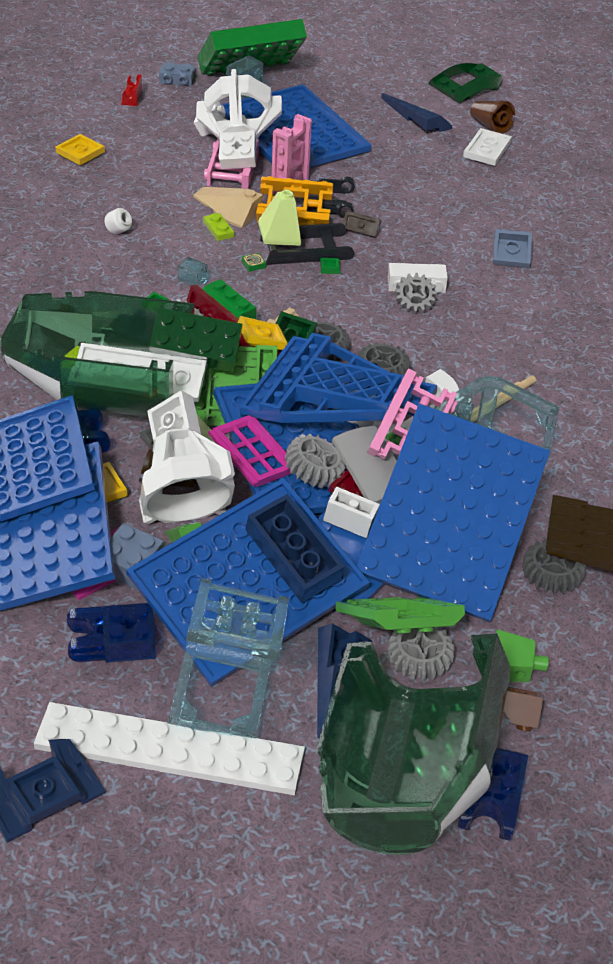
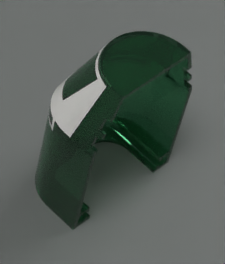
(51, 327)
(408, 758)

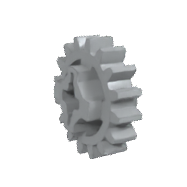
(415, 293)

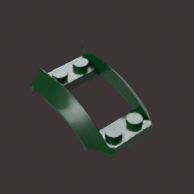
(484, 80)

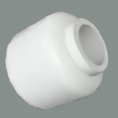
(118, 221)

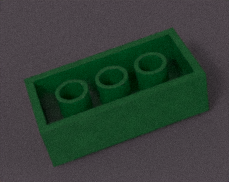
(196, 338)

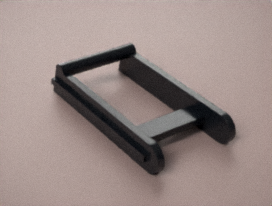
(323, 231)

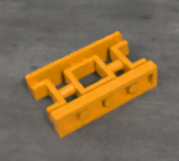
(302, 189)

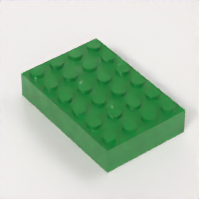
(265, 42)

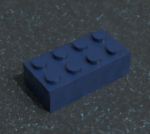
(294, 548)

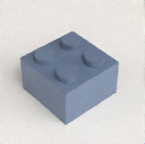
(129, 548)

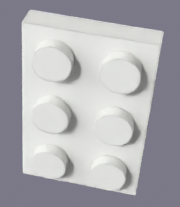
(487, 146)

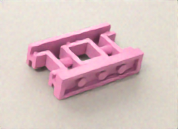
(292, 150)
(396, 414)

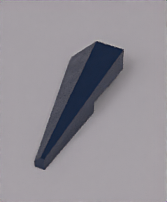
(425, 118)
(331, 650)

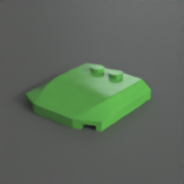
(248, 369)
(402, 613)

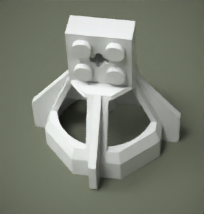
(238, 134)
(184, 455)

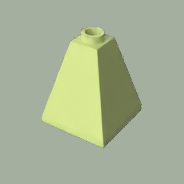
(280, 221)

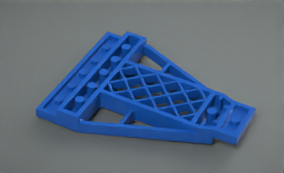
(306, 362)

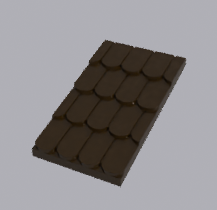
(581, 532)

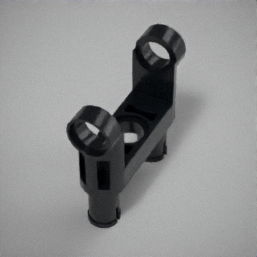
(336, 205)

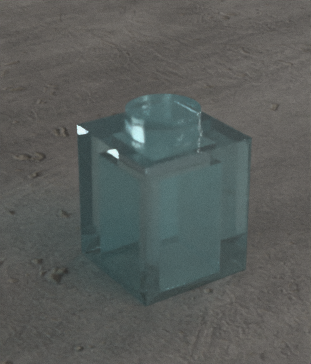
(193, 272)

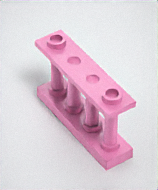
(243, 177)

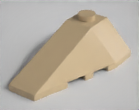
(235, 204)

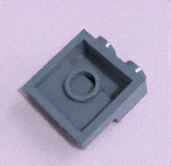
(177, 74)
(512, 248)

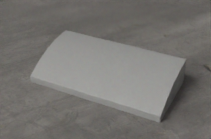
(367, 471)

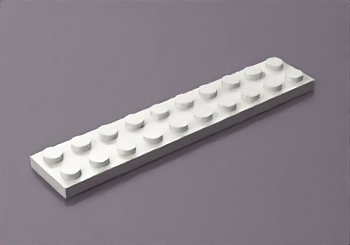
(173, 748)

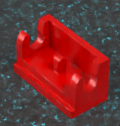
(132, 92)

